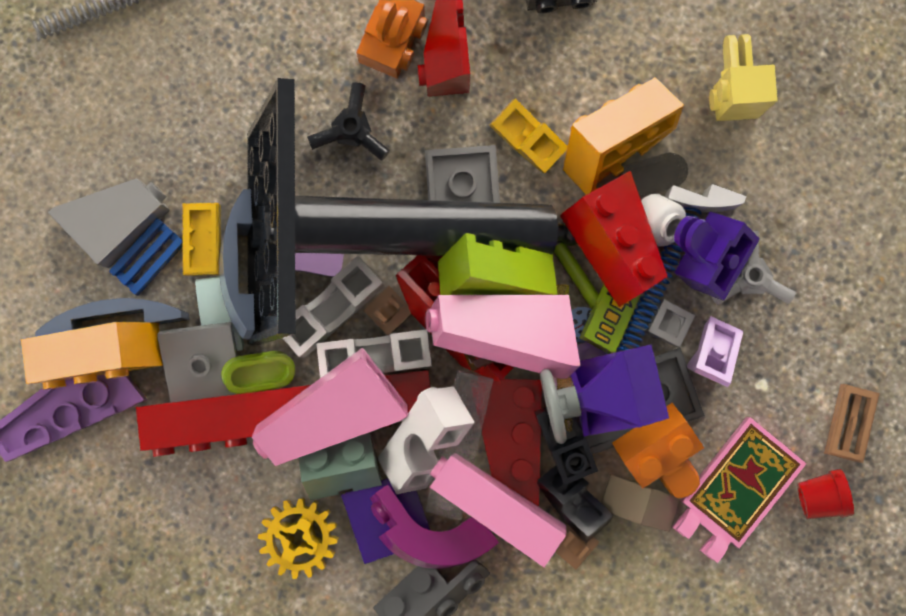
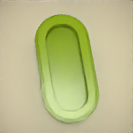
(258, 372)

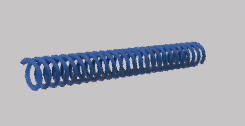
(643, 302)

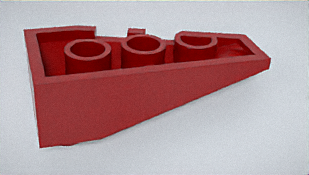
(446, 52)

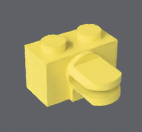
(743, 88)

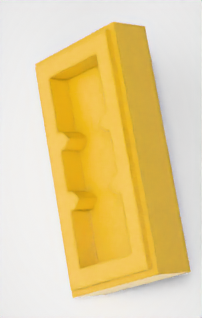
(201, 238)

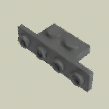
(430, 594)

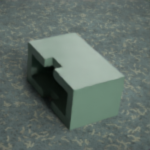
(341, 468)

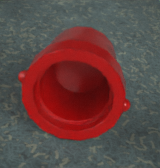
(826, 496)

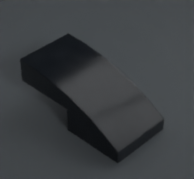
(575, 504)

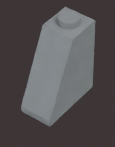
(111, 219)

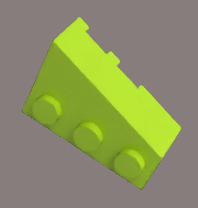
(491, 270)

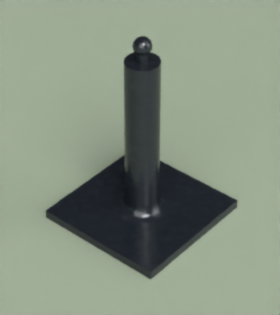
(351, 225)

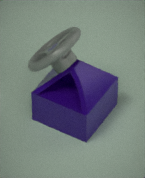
(607, 394)

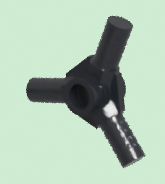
(351, 127)

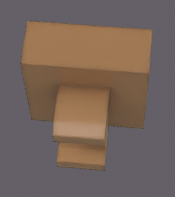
(388, 310)
(574, 549)

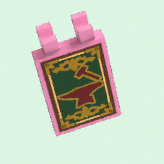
(738, 488)

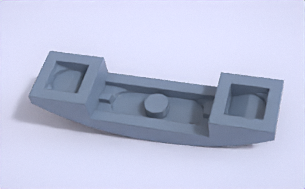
(239, 306)
(153, 313)

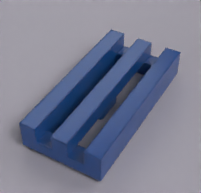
(137, 247)

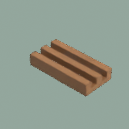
(838, 420)

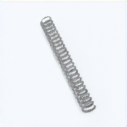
(85, 16)

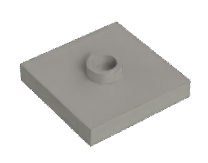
(195, 360)

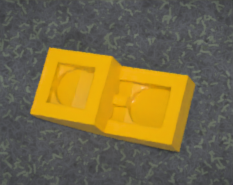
(528, 136)

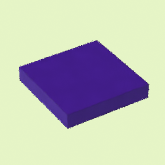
(368, 528)

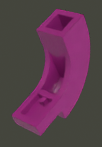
(428, 547)

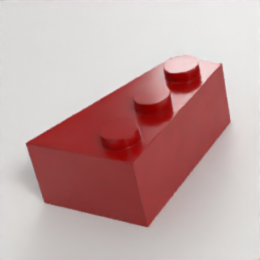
(617, 238)

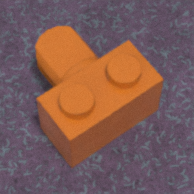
(391, 35)
(662, 453)

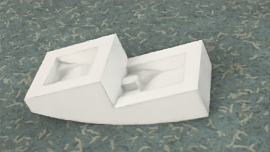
(713, 199)

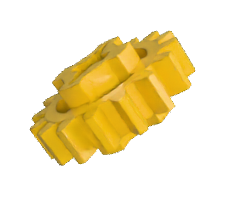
(283, 531)

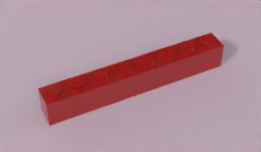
(233, 416)

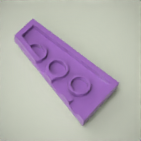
(63, 411)

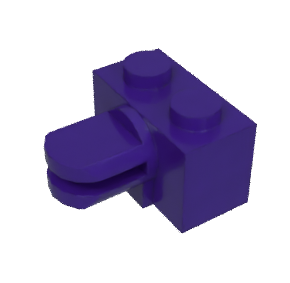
(713, 252)

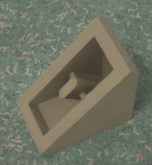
(639, 505)

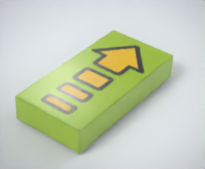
(607, 322)

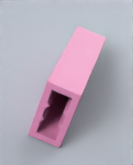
(508, 329)
(330, 411)
(498, 508)

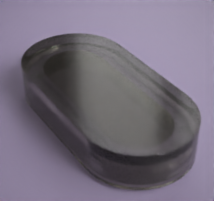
(657, 173)

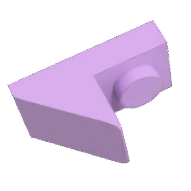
(717, 351)

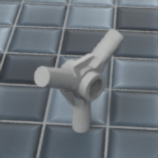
(758, 279)

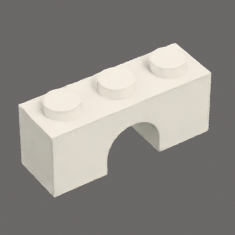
(334, 306)
(389, 353)
(432, 423)

